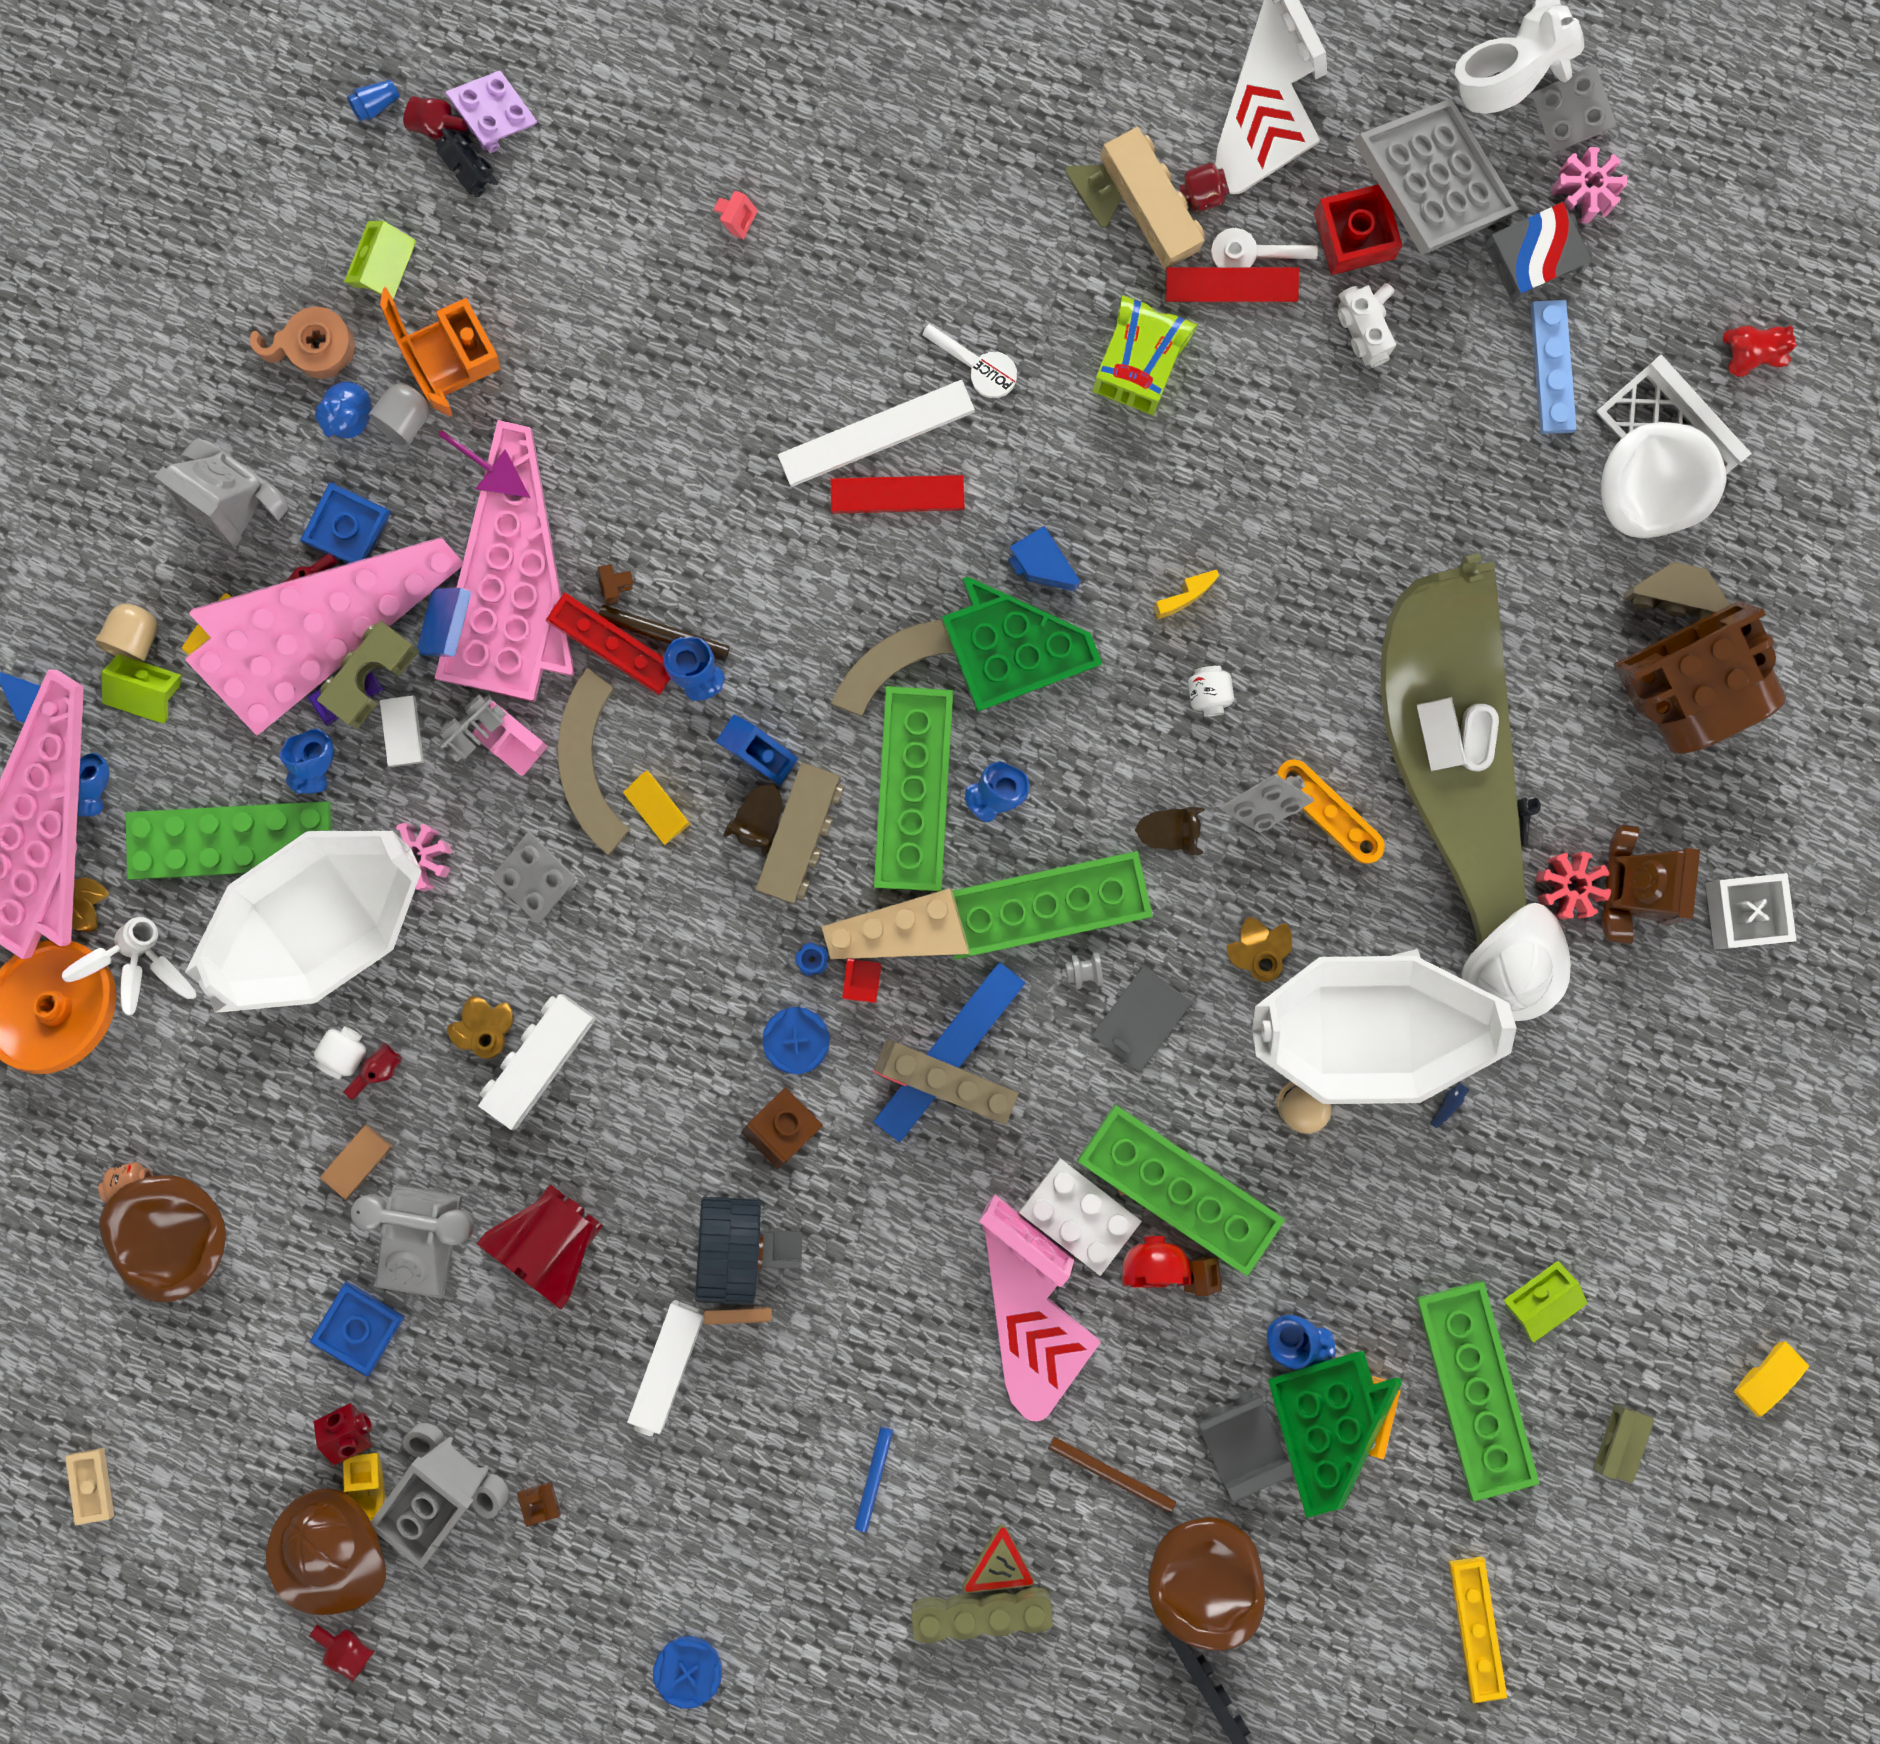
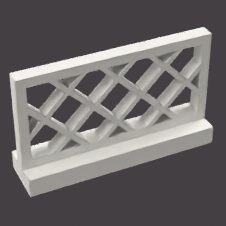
(1686, 403)

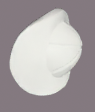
(1662, 480)
(1523, 962)

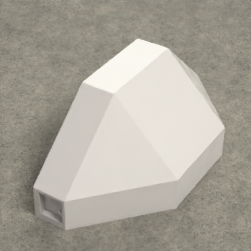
(306, 920)
(1380, 1029)

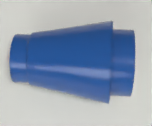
(372, 99)

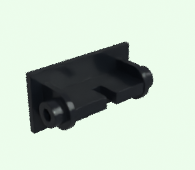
(456, 151)

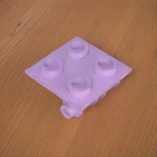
(491, 109)

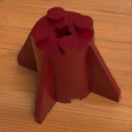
(544, 1244)

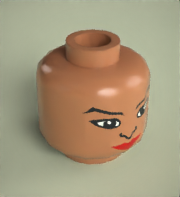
(120, 1176)

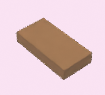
(356, 1162)

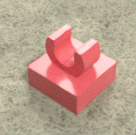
(736, 213)

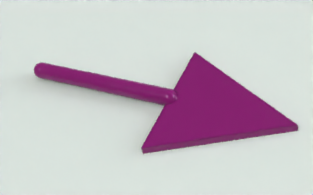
(500, 477)

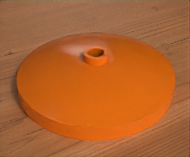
(49, 1020)

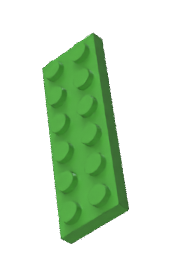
(913, 789)
(215, 838)
(1053, 903)
(1180, 1190)
(1477, 1391)

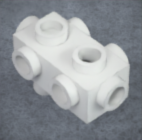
(1365, 319)

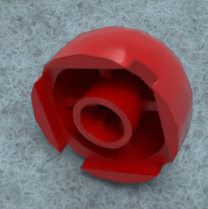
(1155, 1265)

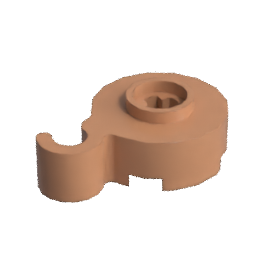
(298, 338)

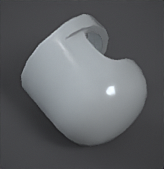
(400, 414)

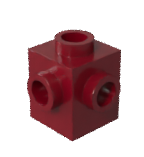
(343, 1433)

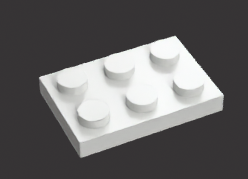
(1080, 1216)

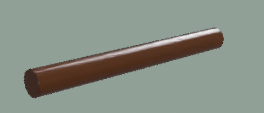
(1112, 1474)

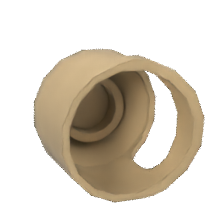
(127, 632)
(1302, 1110)

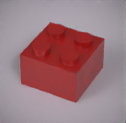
(1357, 229)

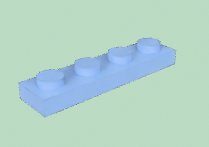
(1553, 367)

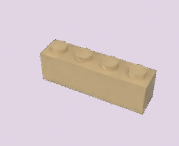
(1152, 197)

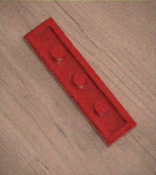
(1232, 284)
(897, 494)
(609, 643)

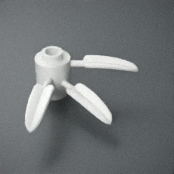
(132, 941)

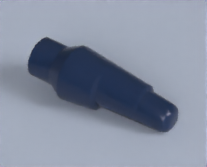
(1451, 1102)

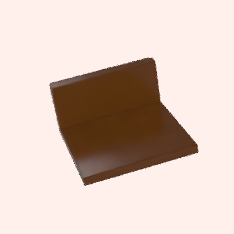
(781, 1128)

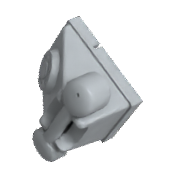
(218, 490)
(415, 1237)
(435, 1495)

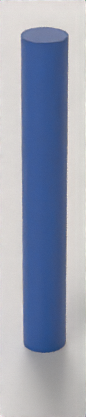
(873, 1479)

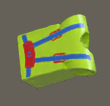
(1141, 355)

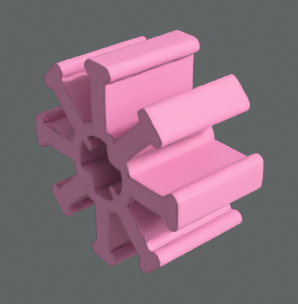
(1604, 189)
(426, 852)

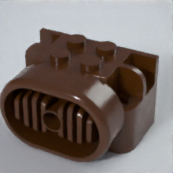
(1706, 679)

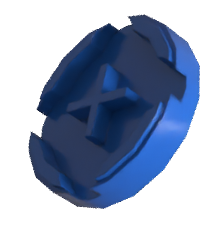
(796, 1040)
(687, 1672)

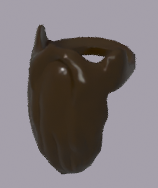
(757, 818)
(1172, 830)

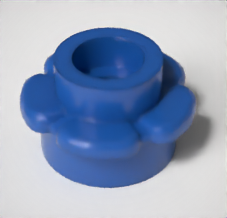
(808, 950)

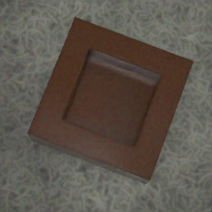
(613, 584)
(1206, 1276)
(539, 1504)

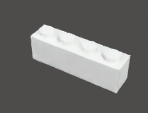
(537, 1061)

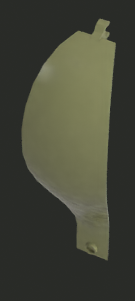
(1441, 646)

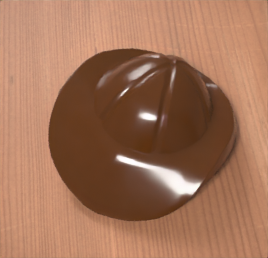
(163, 1236)
(325, 1554)
(1208, 1584)

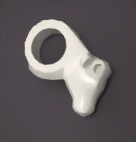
(1544, 41)

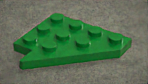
(1012, 646)
(1330, 1425)

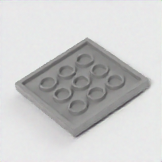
(1435, 176)

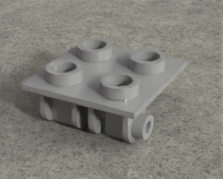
(1574, 110)
(453, 731)
(1268, 802)
(534, 877)

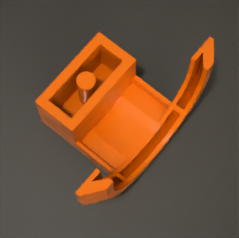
(444, 353)

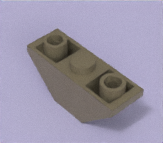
(1680, 591)

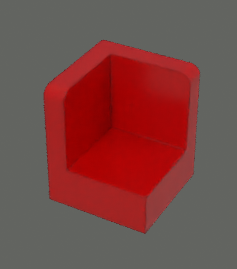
(861, 980)

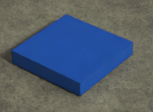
(345, 525)
(443, 622)
(357, 1329)

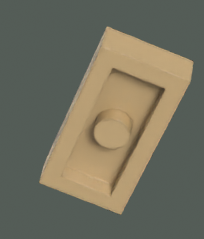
(89, 1486)

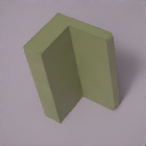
(1623, 1444)

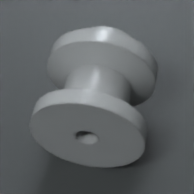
(1082, 971)

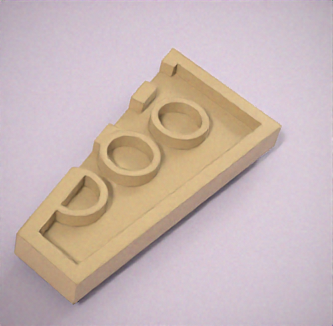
(906, 929)

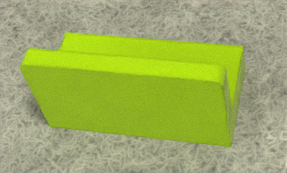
(380, 258)
(138, 687)
(1546, 1301)

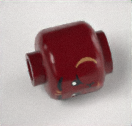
(1205, 187)

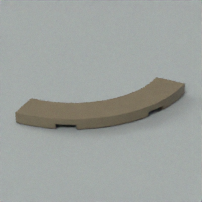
(886, 660)
(577, 762)

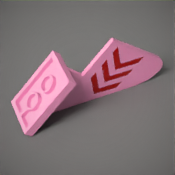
(1037, 1339)

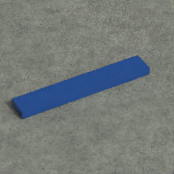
(953, 1047)

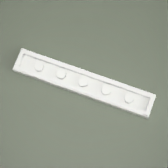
(876, 433)

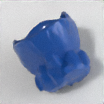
(344, 410)
(693, 667)
(307, 760)
(92, 782)
(997, 792)
(1299, 1343)

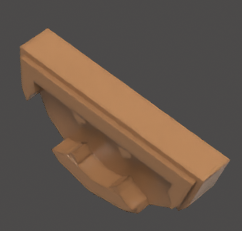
(737, 1314)

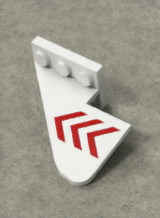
(1266, 117)

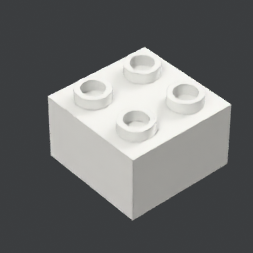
(1750, 911)

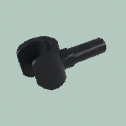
(1525, 815)

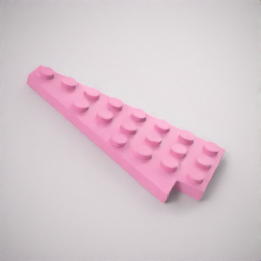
(511, 586)
(293, 635)
(41, 820)

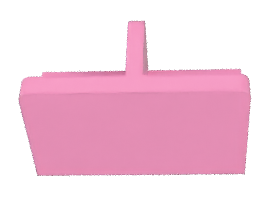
(512, 743)

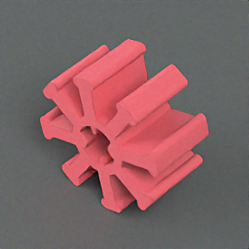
(1569, 873)

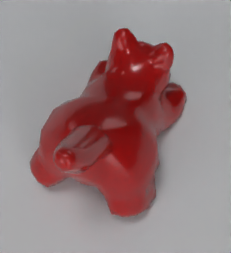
(1756, 347)

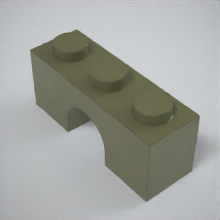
(346, 692)

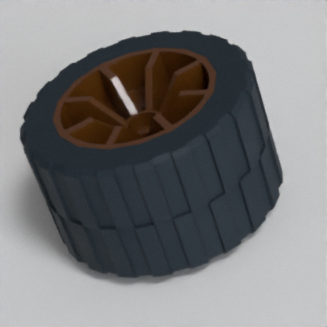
(728, 1250)

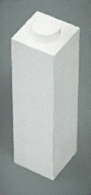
(666, 1368)

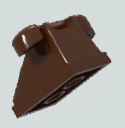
(1652, 886)

